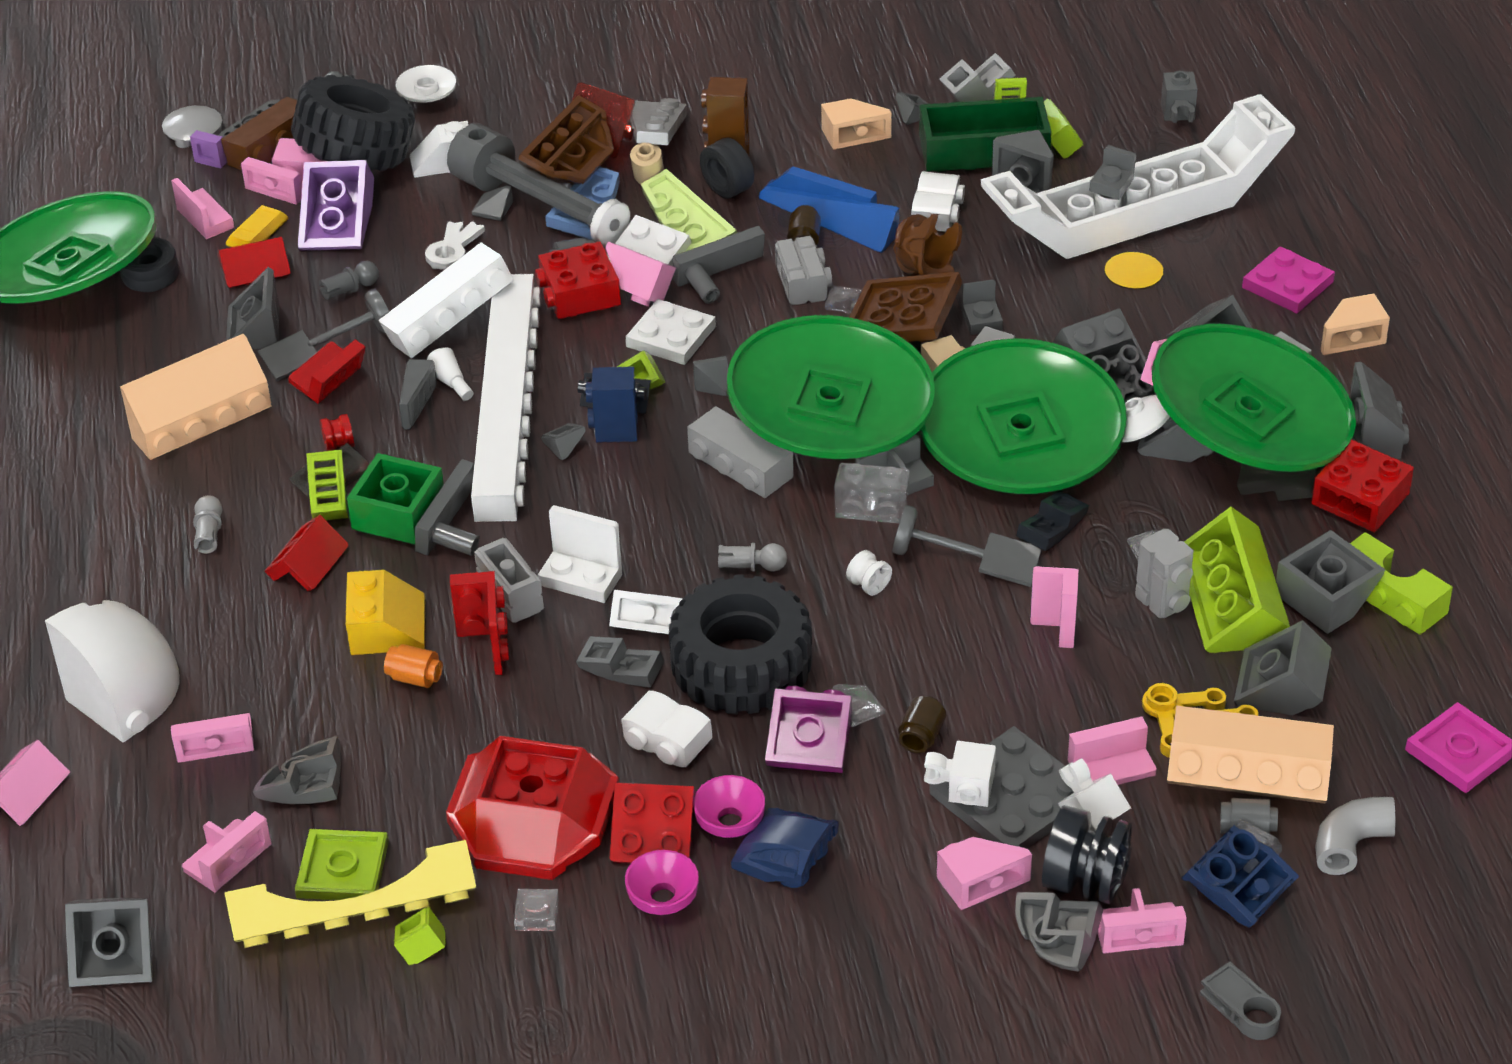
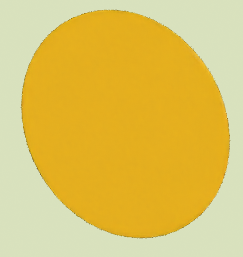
(1134, 270)

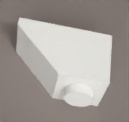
(432, 152)

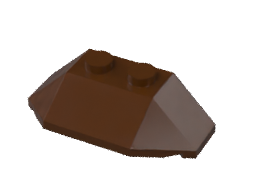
(571, 144)

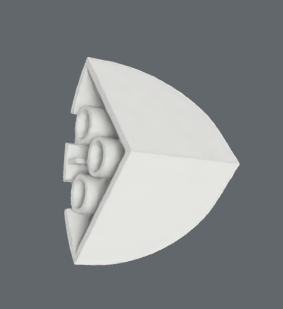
(113, 665)

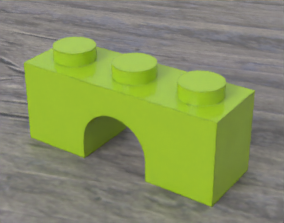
(1411, 600)

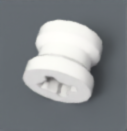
(869, 572)

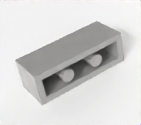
(739, 452)

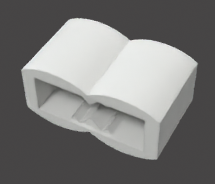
(939, 195)
(667, 729)

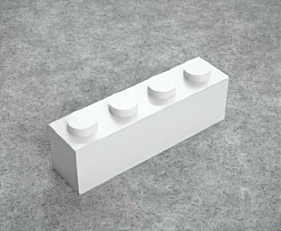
(446, 300)

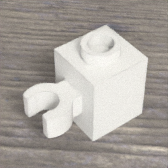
(968, 773)
(1099, 796)

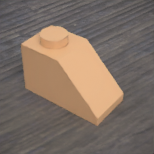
(854, 123)
(1355, 325)

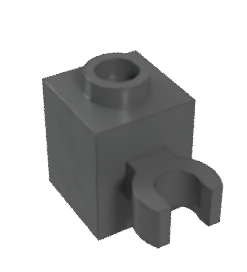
(1179, 96)

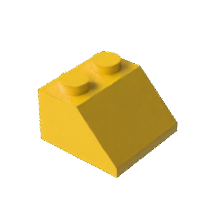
(383, 612)

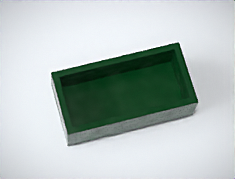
(963, 132)

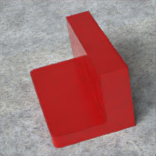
(246, 262)
(327, 369)
(309, 553)

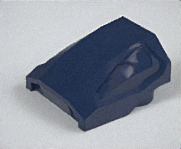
(784, 847)
(1241, 875)

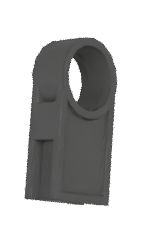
(1237, 994)

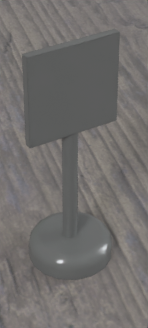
(291, 352)
(1000, 558)

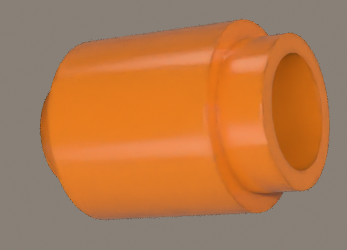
(413, 665)

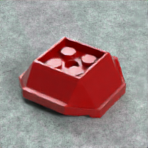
(531, 806)

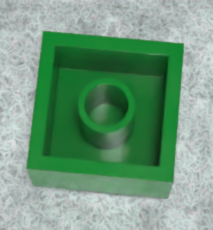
(393, 497)

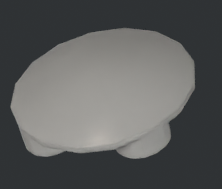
(185, 121)

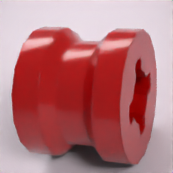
(336, 432)

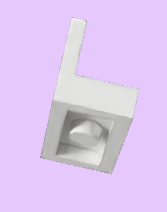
(642, 611)

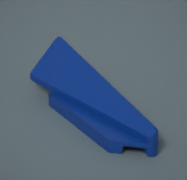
(842, 206)

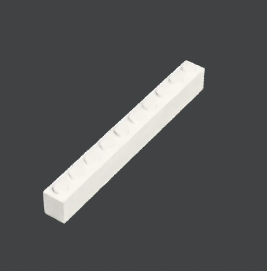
(506, 402)

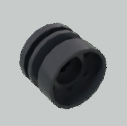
(1085, 854)

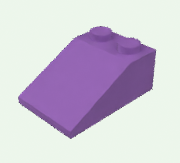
(335, 205)

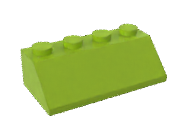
(1233, 585)

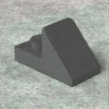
(979, 306)

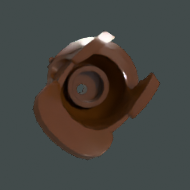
(922, 249)

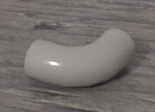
(1349, 825)

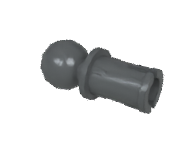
(365, 274)

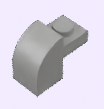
(976, 85)

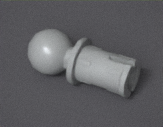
(207, 523)
(771, 557)

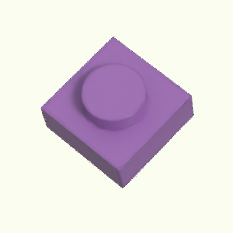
(208, 149)

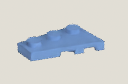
(598, 188)

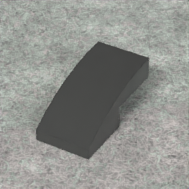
(613, 661)

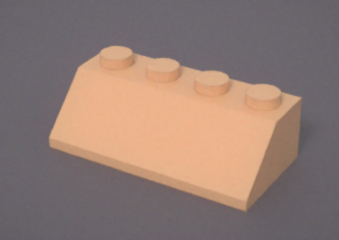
(195, 397)
(1251, 754)

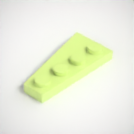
(683, 210)

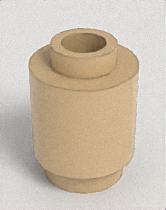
(646, 161)

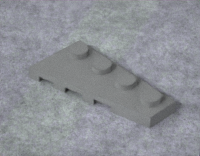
(657, 120)

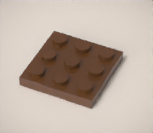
(909, 305)

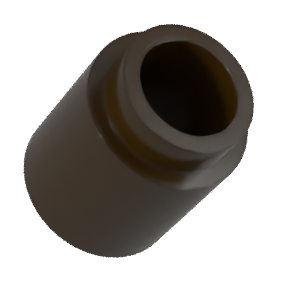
(804, 222)
(921, 724)

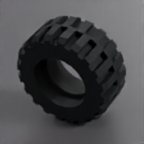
(352, 121)
(739, 611)

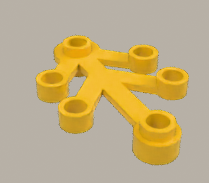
(1162, 699)

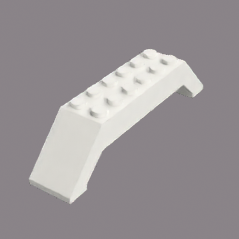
(1163, 191)

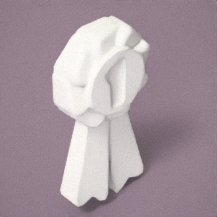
(446, 252)

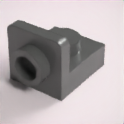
(1115, 173)

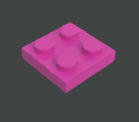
(1288, 279)
(1460, 747)

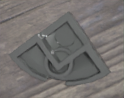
(306, 777)
(1058, 929)

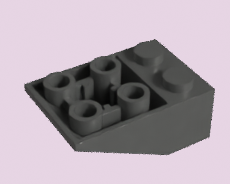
(1113, 347)

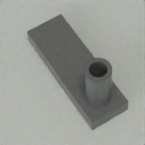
(701, 262)
(434, 524)

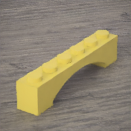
(259, 913)

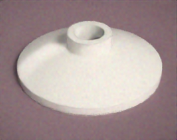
(426, 83)
(1143, 417)

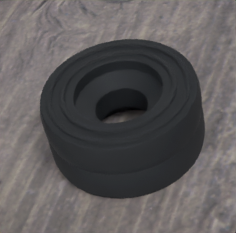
(727, 168)
(153, 268)

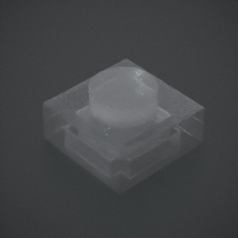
(536, 910)

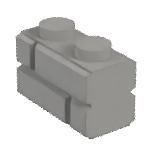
(802, 270)
(1164, 573)
(520, 584)

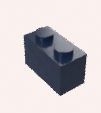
(613, 404)

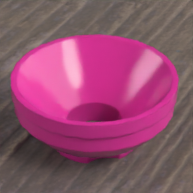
(729, 796)
(661, 871)

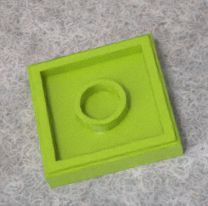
(341, 864)

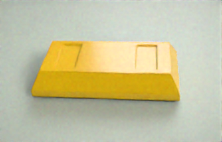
(257, 226)

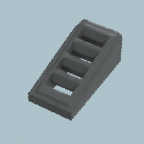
(416, 390)

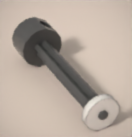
(488, 160)

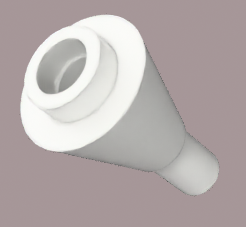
(449, 372)

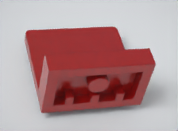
(477, 612)
(650, 820)

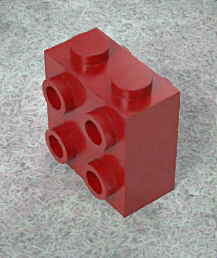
(578, 280)
(1362, 486)

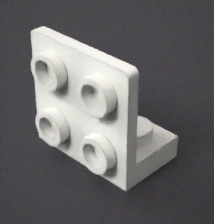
(583, 555)

